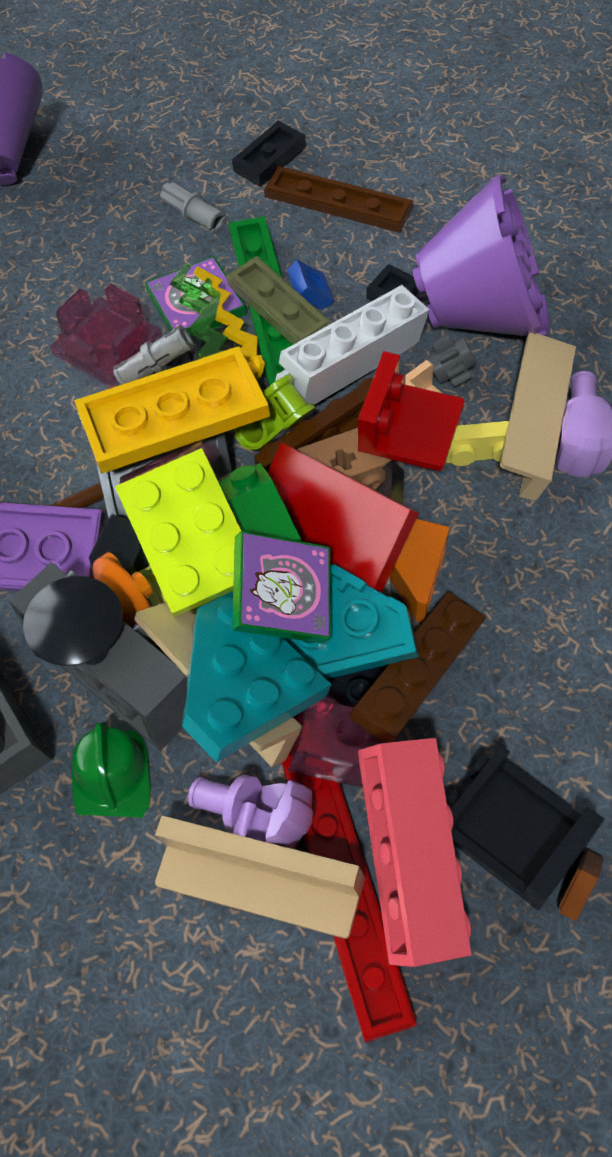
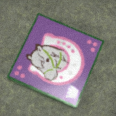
(174, 313)
(281, 588)

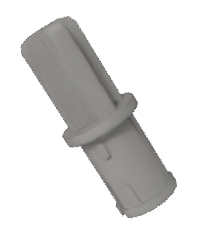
(193, 207)

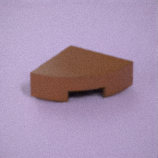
(581, 885)

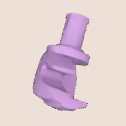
(585, 429)
(264, 813)

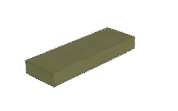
(276, 300)

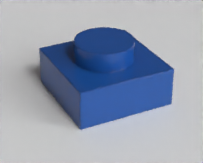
(310, 284)

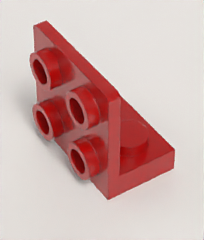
(407, 420)

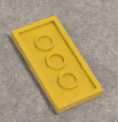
(171, 409)

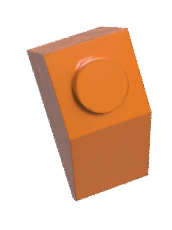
(420, 566)

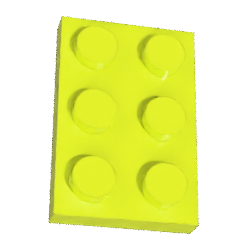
(183, 530)

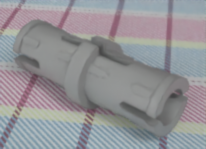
(154, 356)

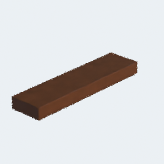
(339, 199)

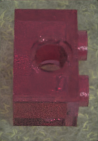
(321, 752)

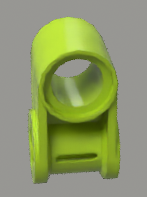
(286, 411)

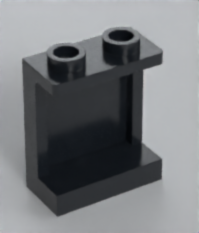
(518, 828)

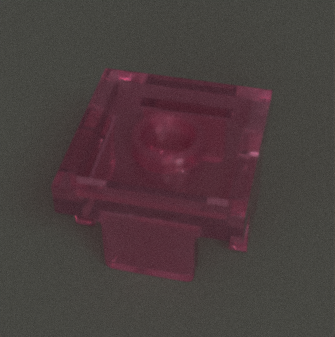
(101, 333)

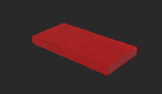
(343, 514)

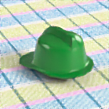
(110, 773)

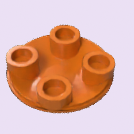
(130, 589)

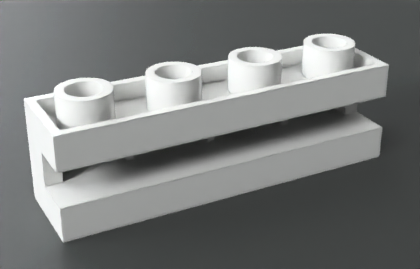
(354, 344)

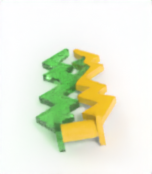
(214, 311)

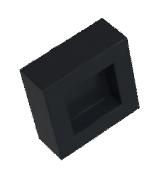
(388, 280)

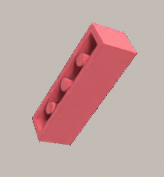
(414, 853)

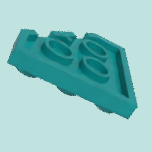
(365, 630)
(242, 682)

